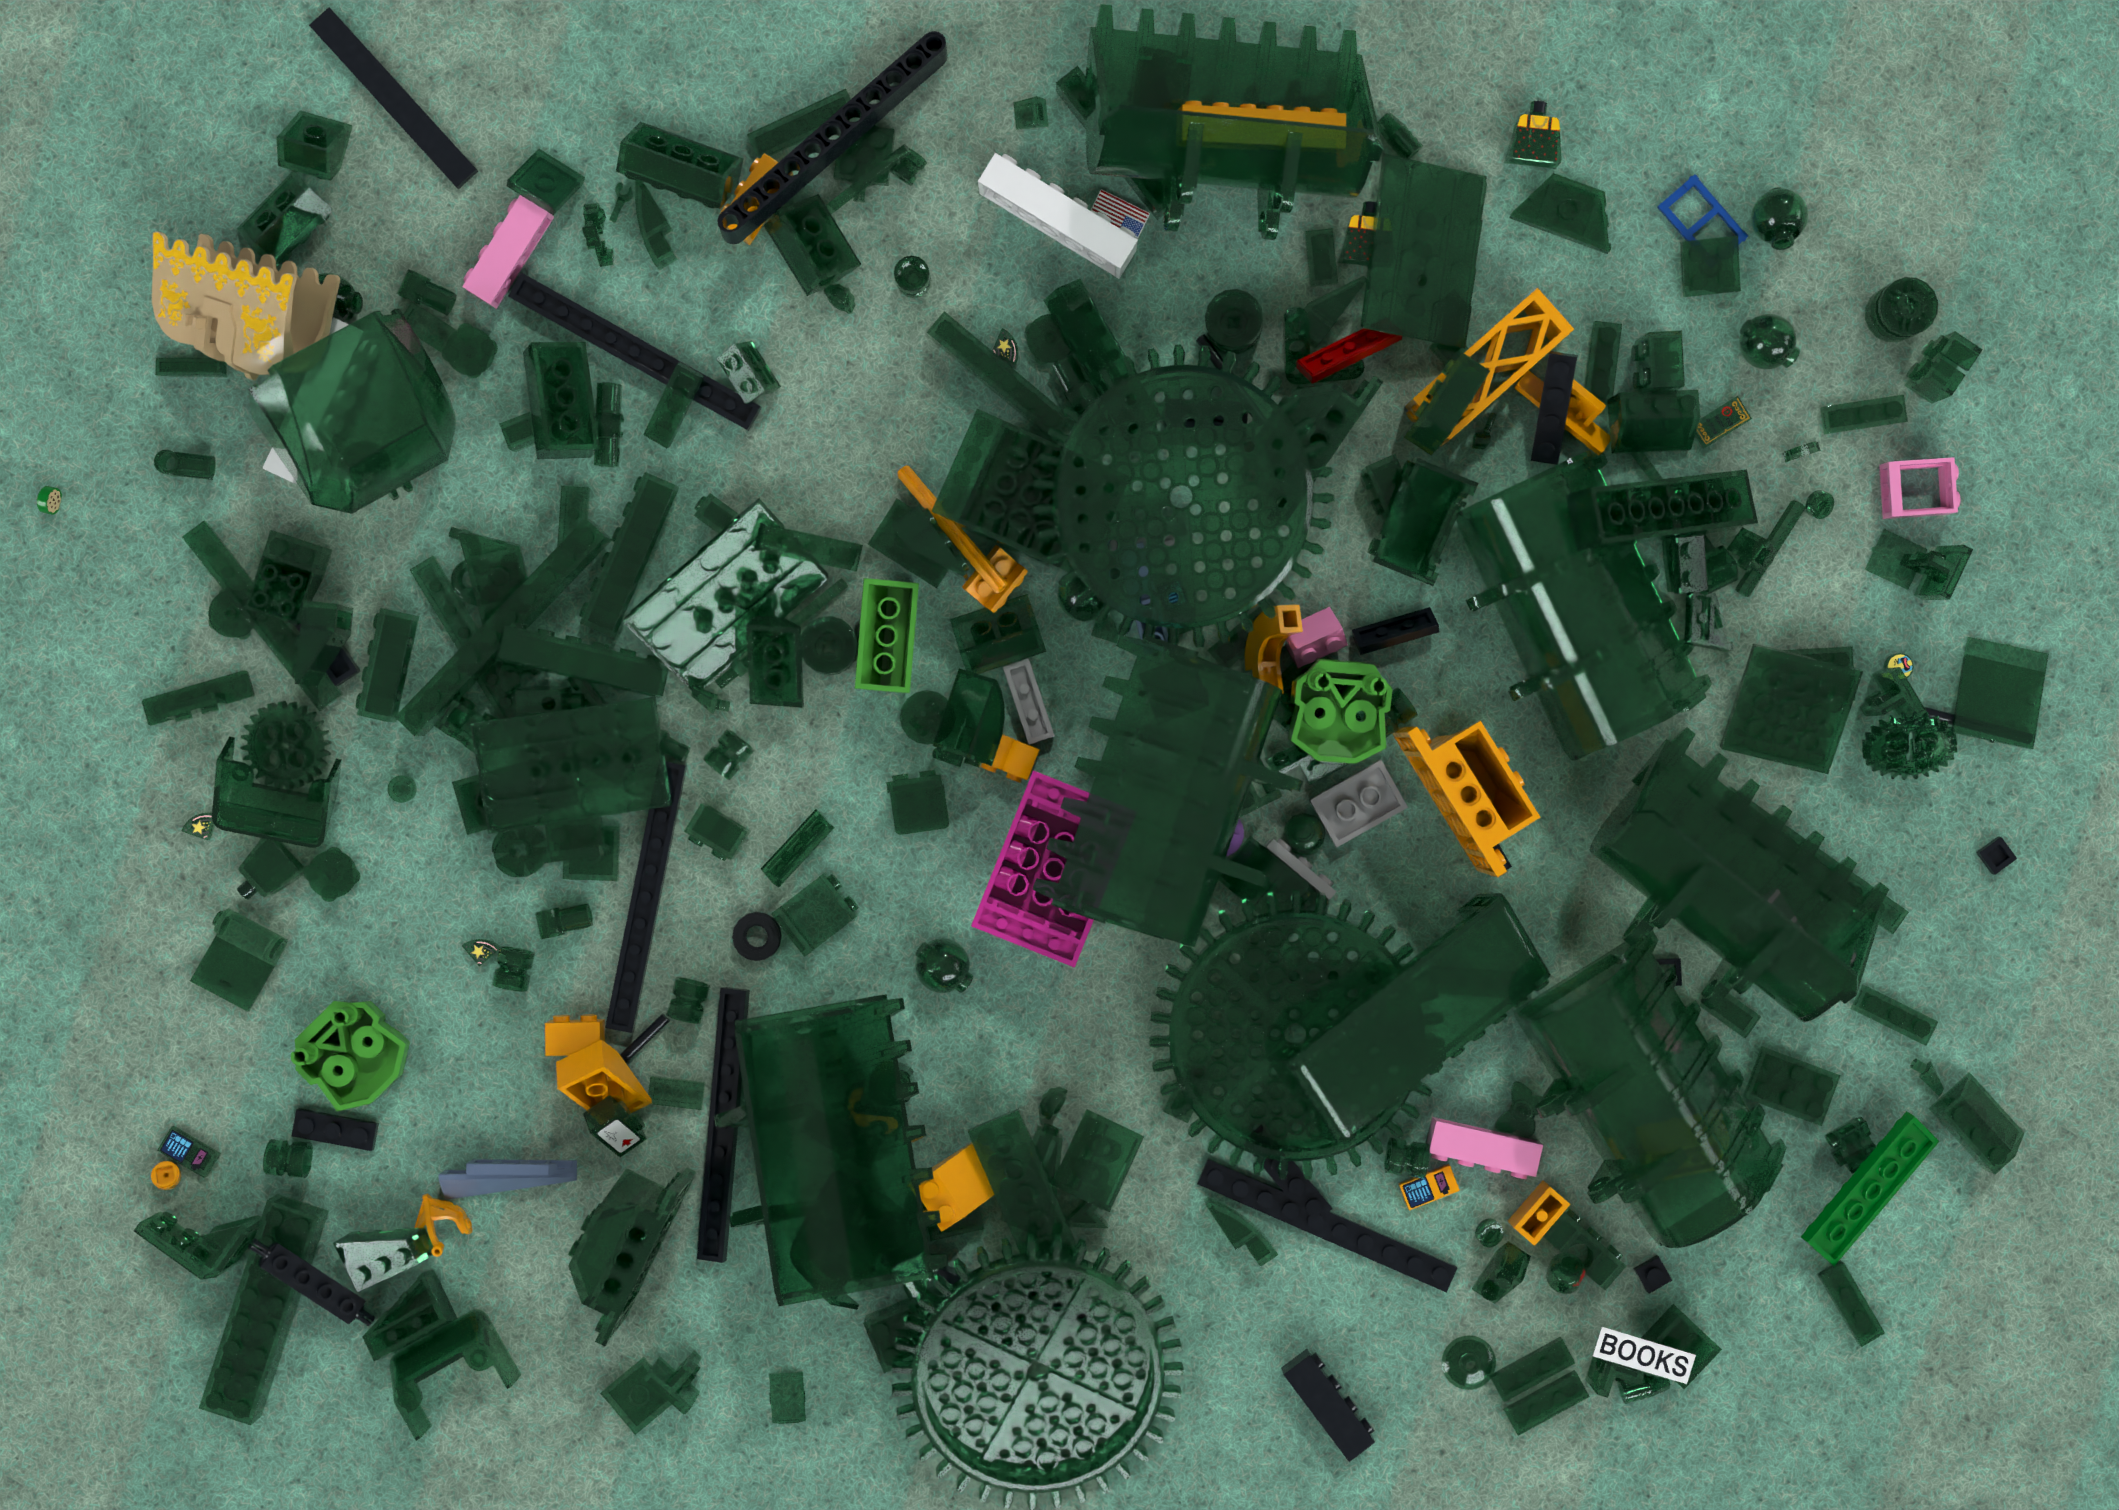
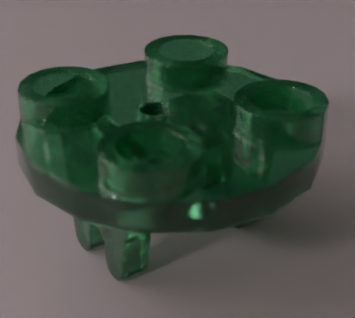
(918, 726)

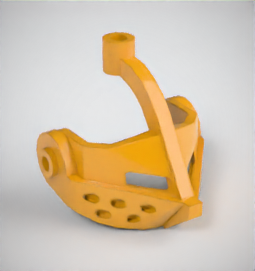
(431, 1211)

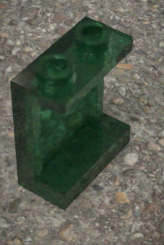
(816, 913)

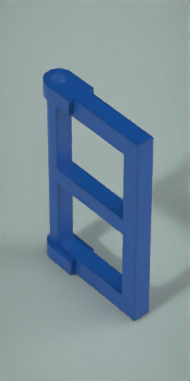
(1717, 208)

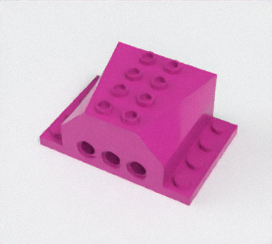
(1009, 902)

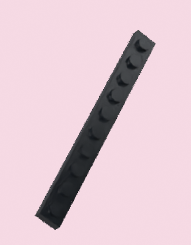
(628, 348)
(644, 906)
(722, 1141)
(1329, 1227)

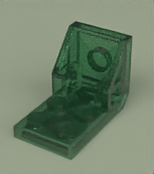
(201, 1254)

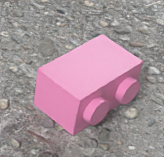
(1320, 637)

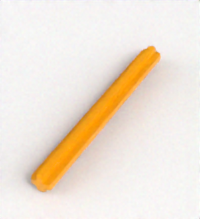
(953, 531)

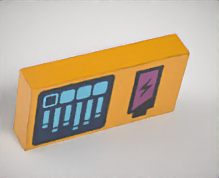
(1434, 1186)

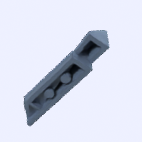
(499, 1175)

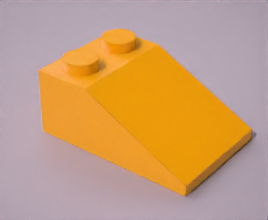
(597, 1073)
(957, 1187)

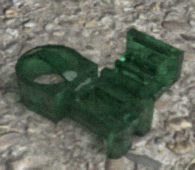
(593, 227)

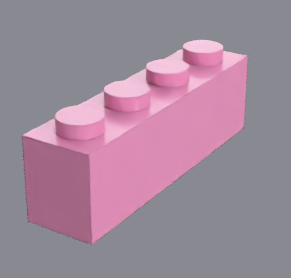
(507, 251)
(1484, 1147)

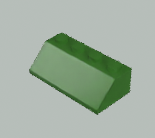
(886, 635)

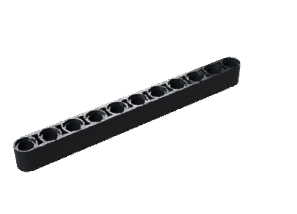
(830, 149)

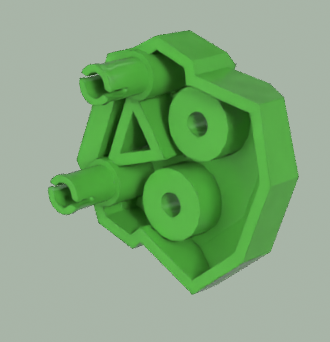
(1337, 733)
(366, 1069)

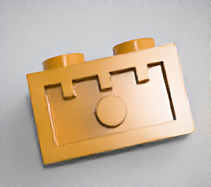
(1009, 570)

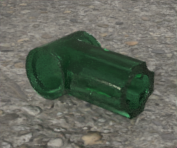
(423, 291)
(186, 465)
(558, 921)

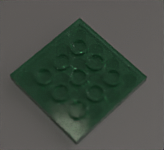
(1791, 708)

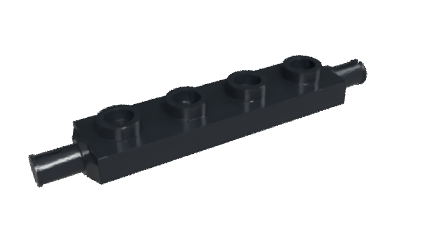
(311, 1282)

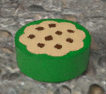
(49, 500)

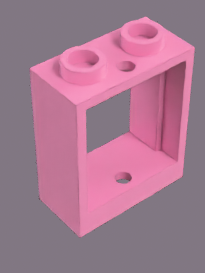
(1892, 494)

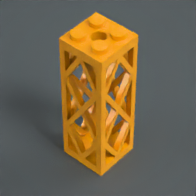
(1542, 319)

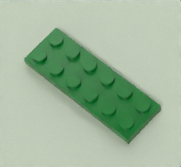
(1870, 1188)

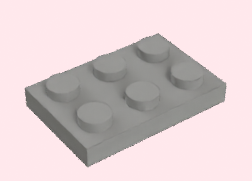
(1358, 803)

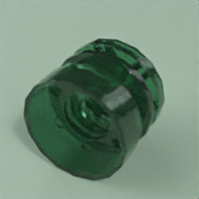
(1234, 305)
(1886, 313)
(829, 629)

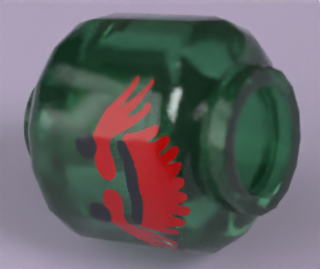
(1565, 1273)

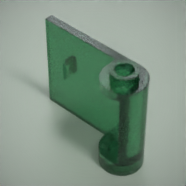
(241, 957)

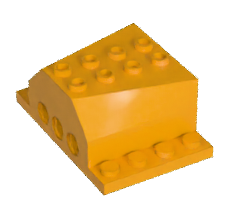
(1471, 789)

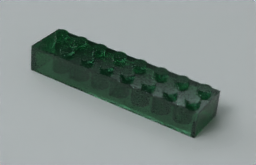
(1661, 509)
(261, 1315)

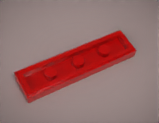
(1344, 353)

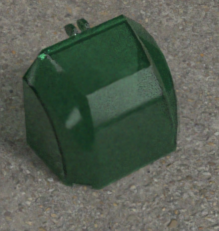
(356, 413)

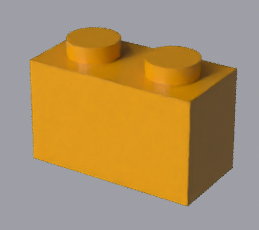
(569, 1036)
(1538, 1212)

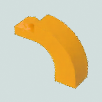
(1266, 642)

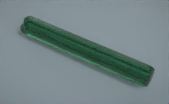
(1777, 538)

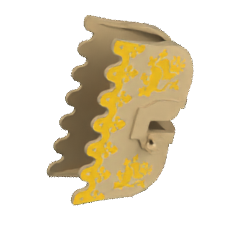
(238, 307)

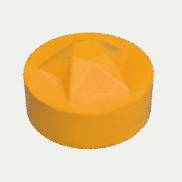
(166, 1175)

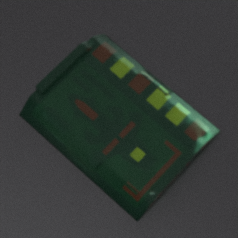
(787, 1398)

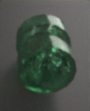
(909, 167)

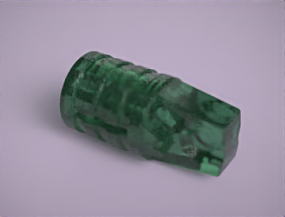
(1398, 136)
(1650, 1387)

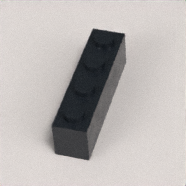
(1328, 1405)

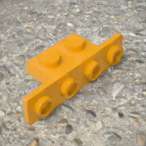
(1581, 412)

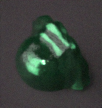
(842, 294)
(1053, 1101)

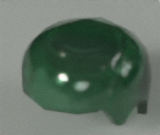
(1304, 834)

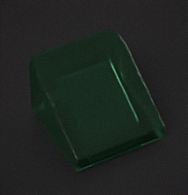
(1031, 113)

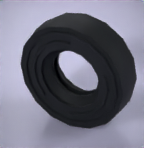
(740, 936)

